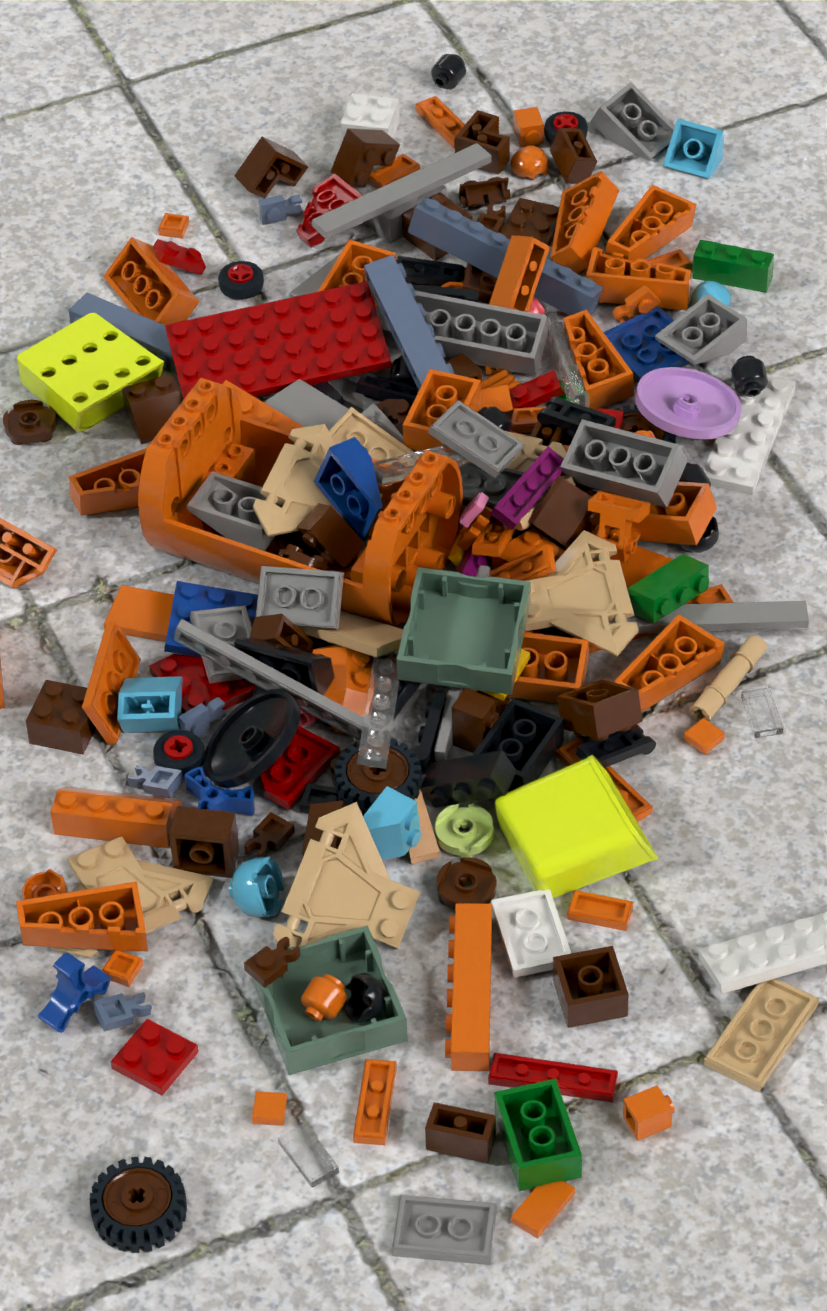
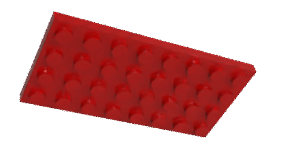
(282, 341)

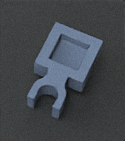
(275, 208)
(198, 718)
(159, 782)
(117, 1012)

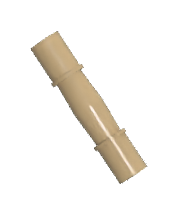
(741, 663)

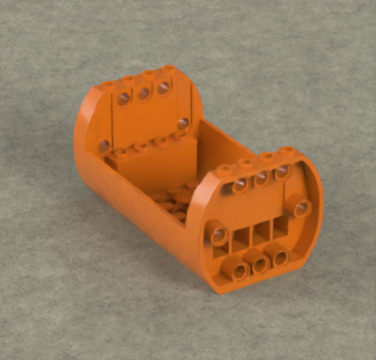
(212, 435)

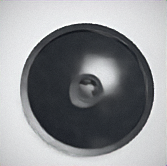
(251, 738)

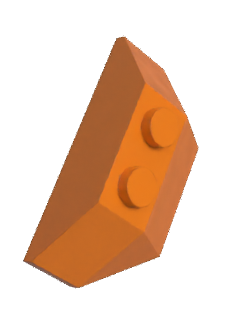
(22, 555)
(351, 678)

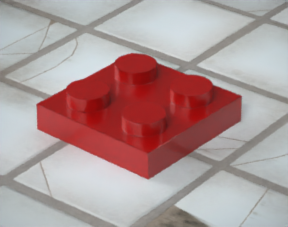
(154, 1056)

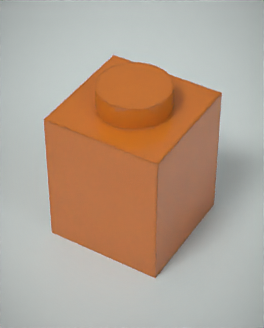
(528, 126)
(648, 1112)

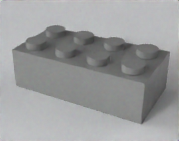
(624, 463)

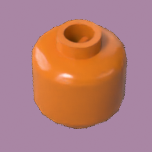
(324, 998)

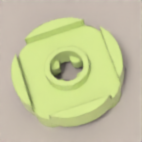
(461, 843)

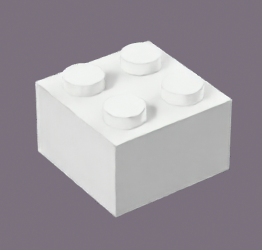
(371, 113)

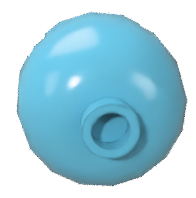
(257, 887)

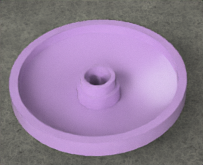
(688, 403)

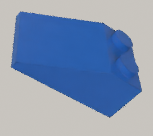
(351, 485)

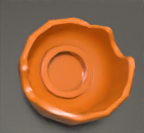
(530, 162)
(44, 884)

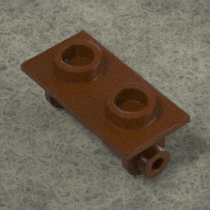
(472, 192)

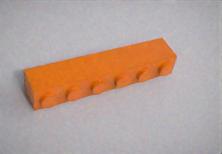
(471, 987)

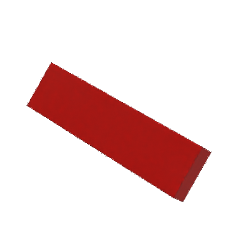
(571, 1078)

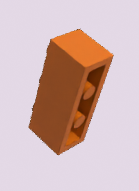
(520, 273)

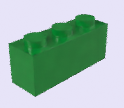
(733, 266)
(669, 588)

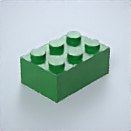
(537, 1134)

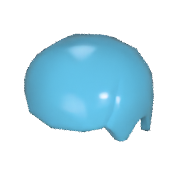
(714, 289)

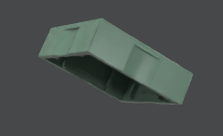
(464, 631)
(311, 1043)

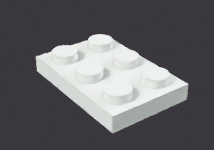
(530, 931)

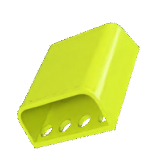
(85, 369)
(572, 828)

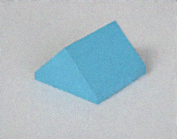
(695, 149)

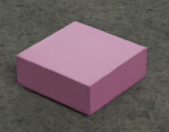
(473, 509)

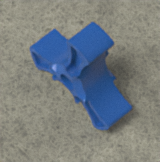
(217, 798)
(72, 990)

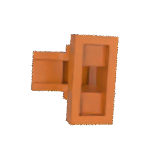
(618, 513)

